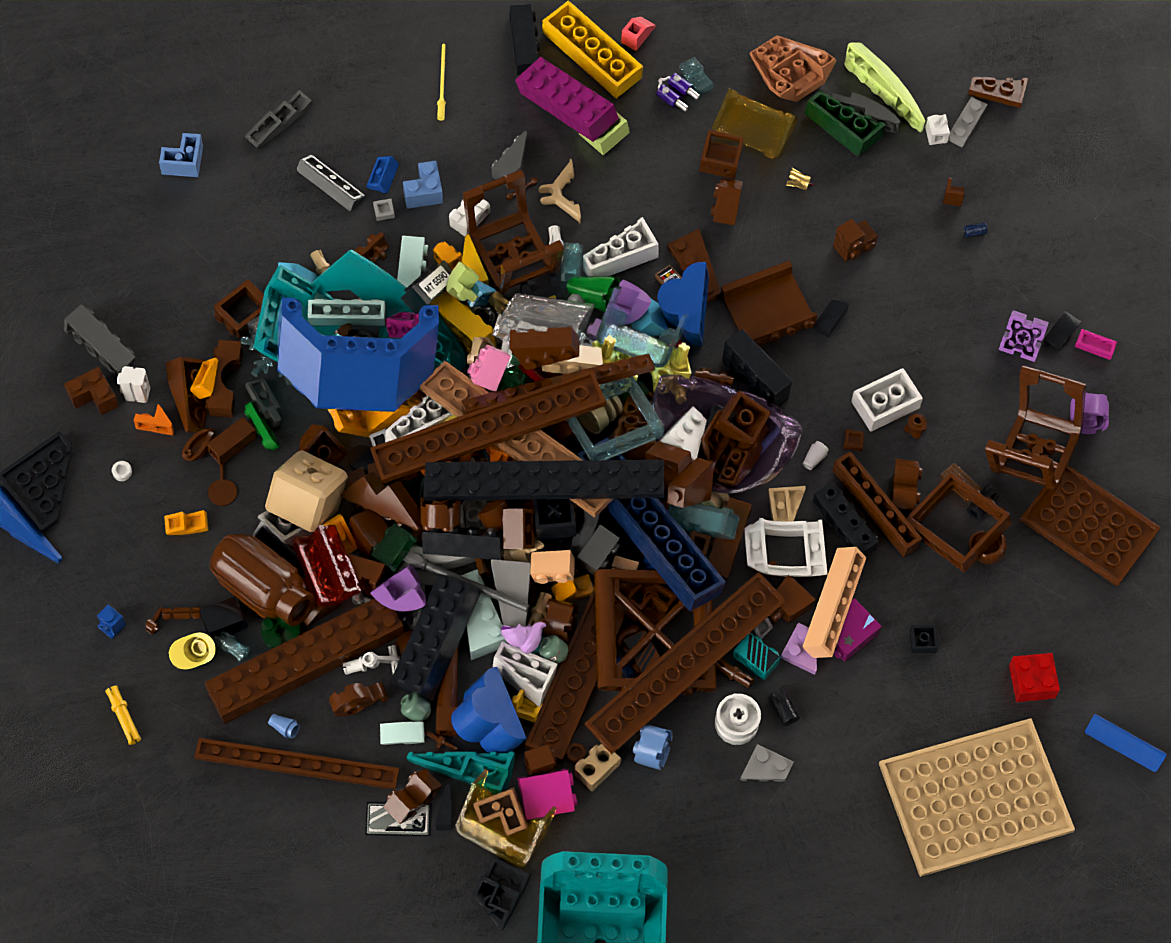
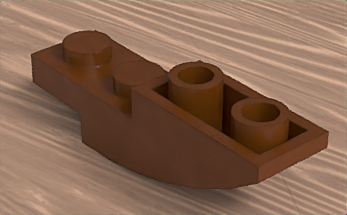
(742, 460)

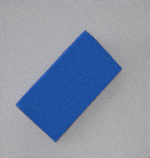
(383, 174)

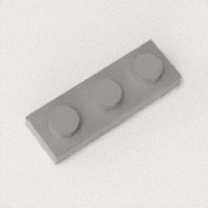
(967, 121)

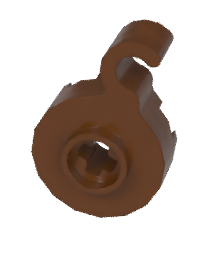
(356, 698)

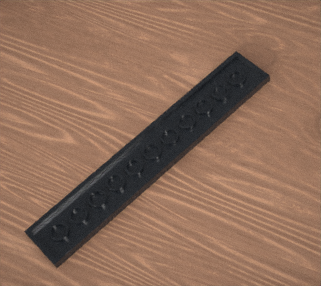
(544, 480)

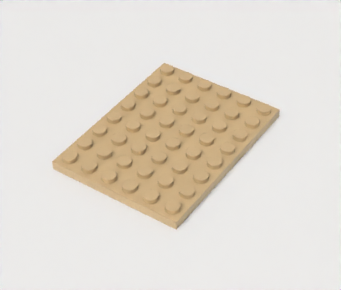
(976, 797)

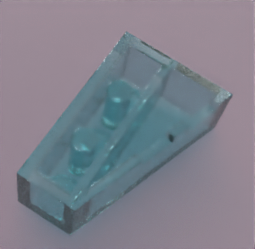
(706, 520)

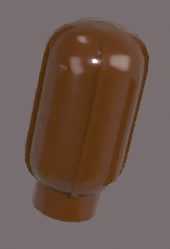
(261, 579)

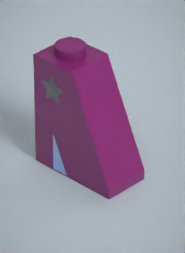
(856, 632)

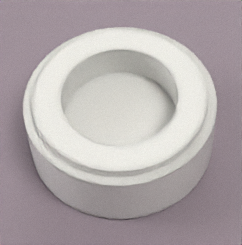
(122, 471)

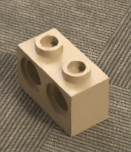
(601, 769)

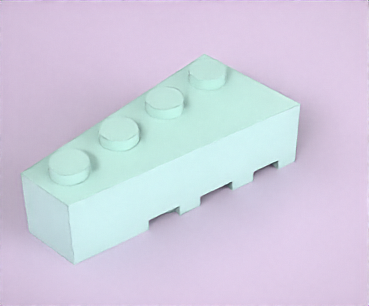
(484, 624)

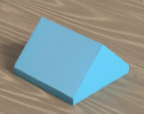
(651, 322)

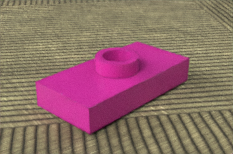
(1096, 344)

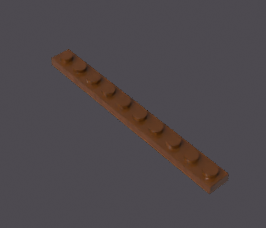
(604, 374)
(296, 763)

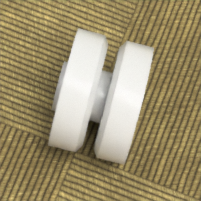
(737, 719)

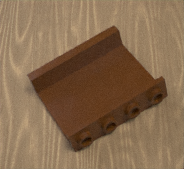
(768, 304)

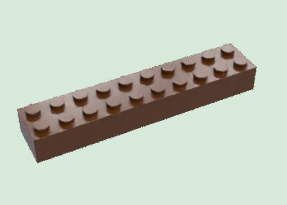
(303, 659)

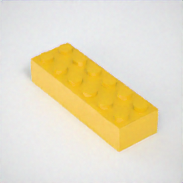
(592, 49)

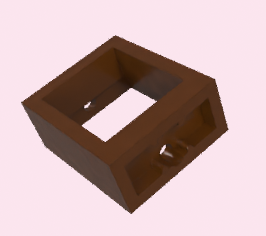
(246, 288)

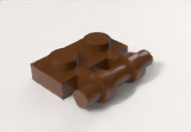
(722, 377)

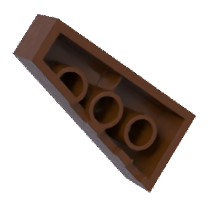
(724, 550)

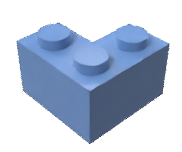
(183, 160)
(426, 189)

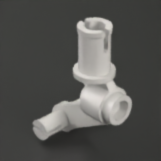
(372, 661)

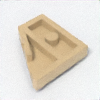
(785, 502)

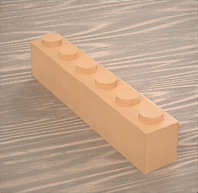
(834, 602)

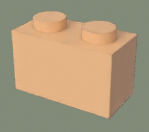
(552, 566)

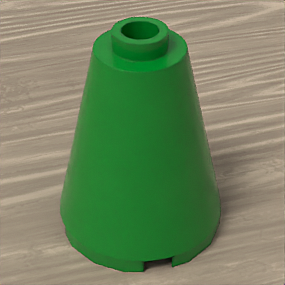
(593, 289)

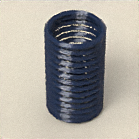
(980, 228)

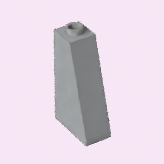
(514, 581)

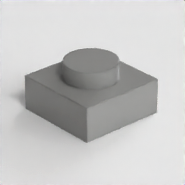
(383, 209)

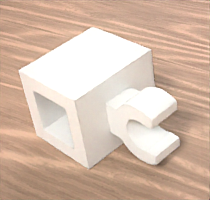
(937, 129)

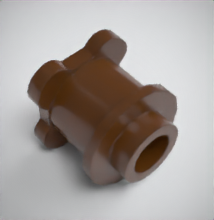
(916, 425)

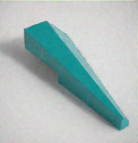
(469, 765)

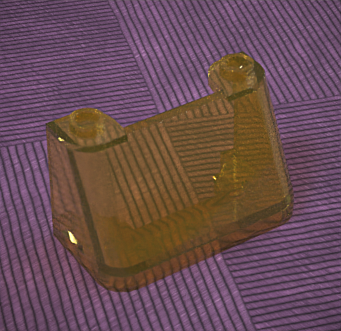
(758, 124)

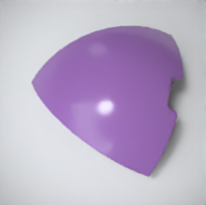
(633, 301)
(401, 591)

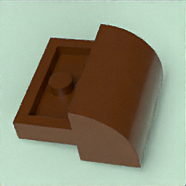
(492, 513)

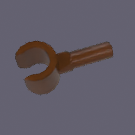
(151, 625)

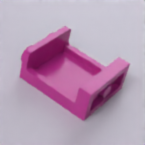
(547, 790)

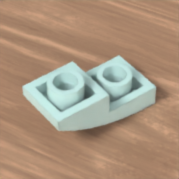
(402, 733)

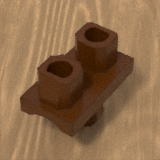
(375, 249)

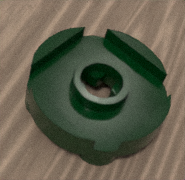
(271, 626)

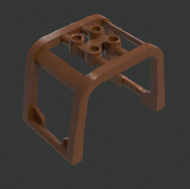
(514, 261)
(1052, 479)

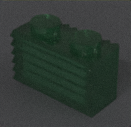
(393, 547)

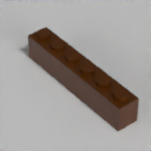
(877, 504)

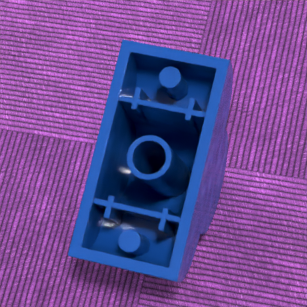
(688, 297)
(488, 715)

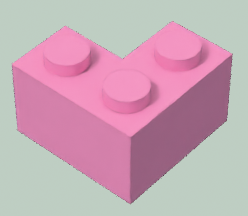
(490, 368)

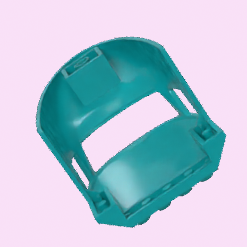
(347, 273)

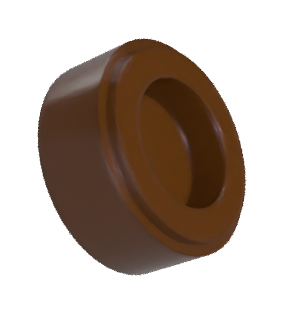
(575, 753)

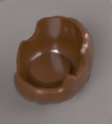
(994, 552)

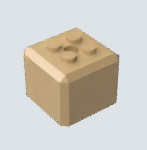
(306, 491)

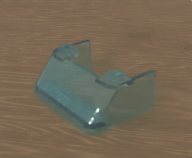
(635, 342)

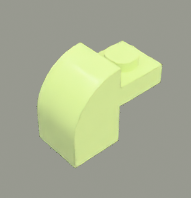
(461, 282)

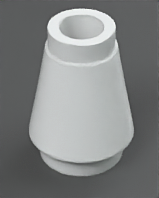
(815, 455)

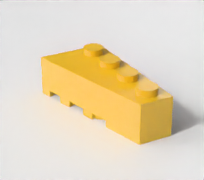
(462, 320)

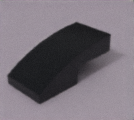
(1062, 331)

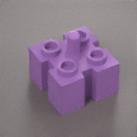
(1023, 336)

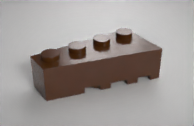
(368, 572)

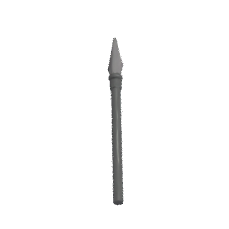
(419, 562)

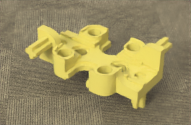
(677, 364)

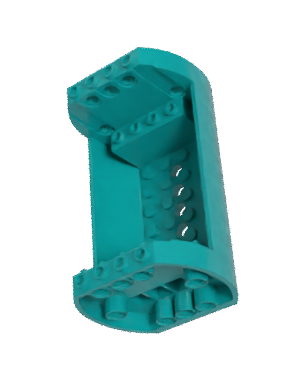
(602, 898)

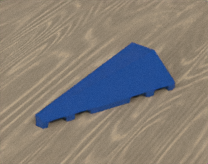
(22, 528)

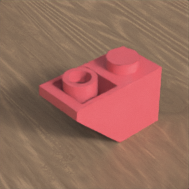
(636, 32)

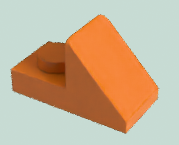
(159, 423)

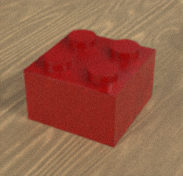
(1034, 677)

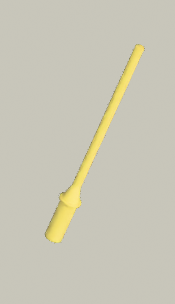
(441, 103)

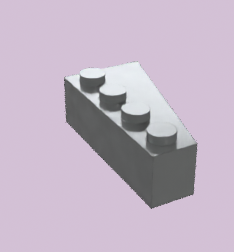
(98, 339)

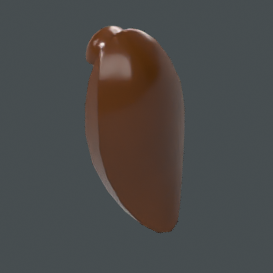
(197, 444)

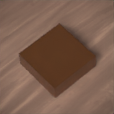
(853, 440)

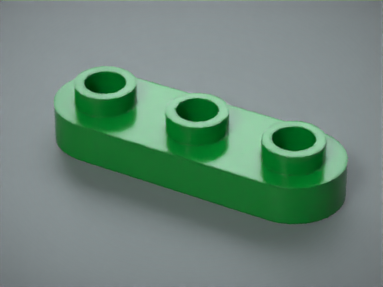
(261, 427)

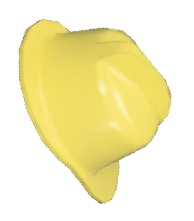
(192, 651)

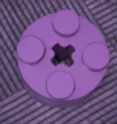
(1095, 414)

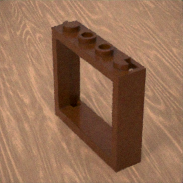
(973, 494)

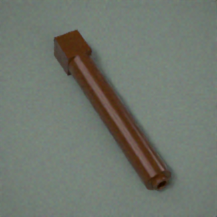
(447, 699)

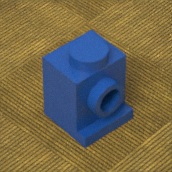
(110, 621)

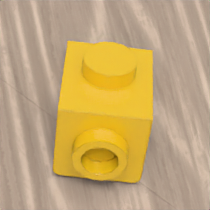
(525, 708)

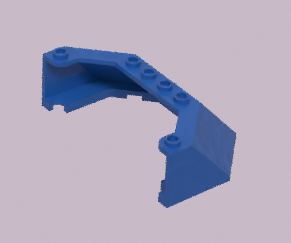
(355, 370)

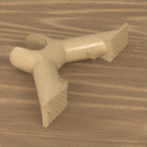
(556, 190)

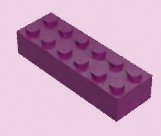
(567, 99)

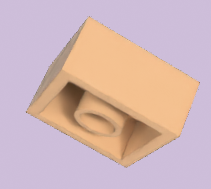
(624, 564)

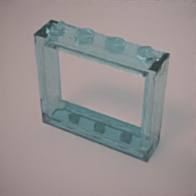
(626, 441)

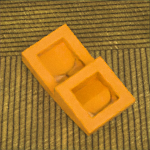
(186, 523)

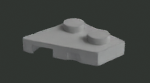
(766, 766)

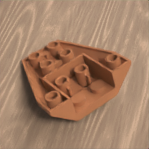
(792, 67)

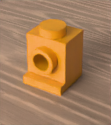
(448, 253)

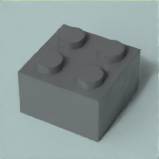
(597, 550)

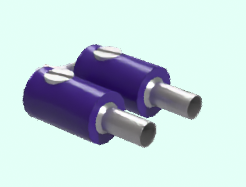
(672, 97)

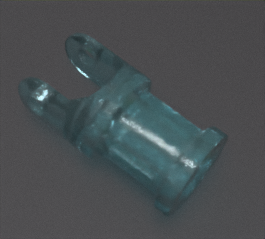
(230, 645)

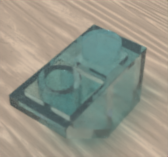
(572, 261)

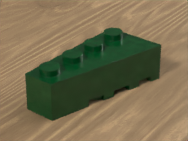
(844, 123)

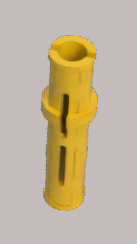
(119, 707)

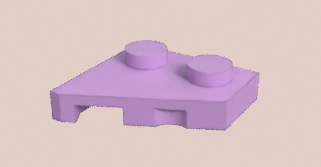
(796, 654)

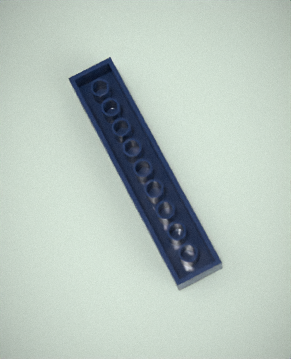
(666, 547)

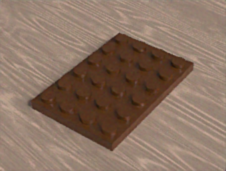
(1091, 525)

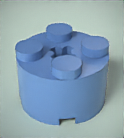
(653, 746)

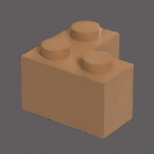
(504, 805)

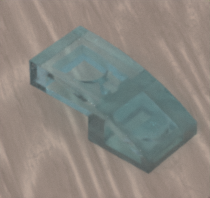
(694, 74)

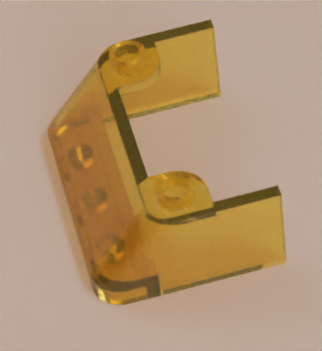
(491, 835)

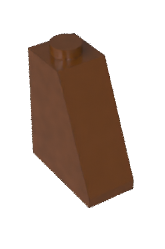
(692, 484)

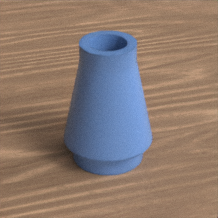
(287, 727)

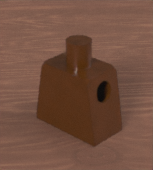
(796, 602)

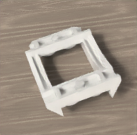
(813, 545)

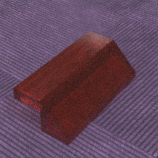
(326, 565)

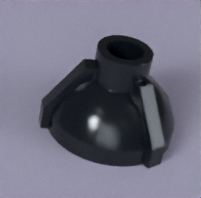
(488, 315)

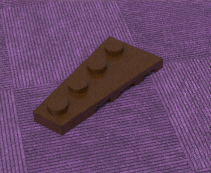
(690, 250)

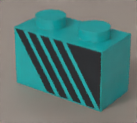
(756, 656)

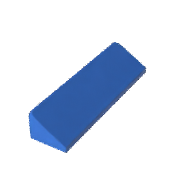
(1125, 743)

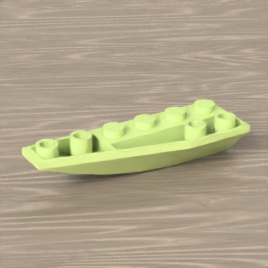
(883, 83)

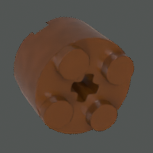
(440, 514)
(560, 619)

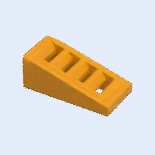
(205, 379)

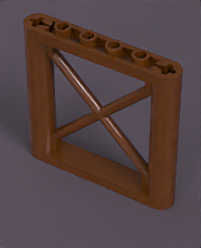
(606, 590)

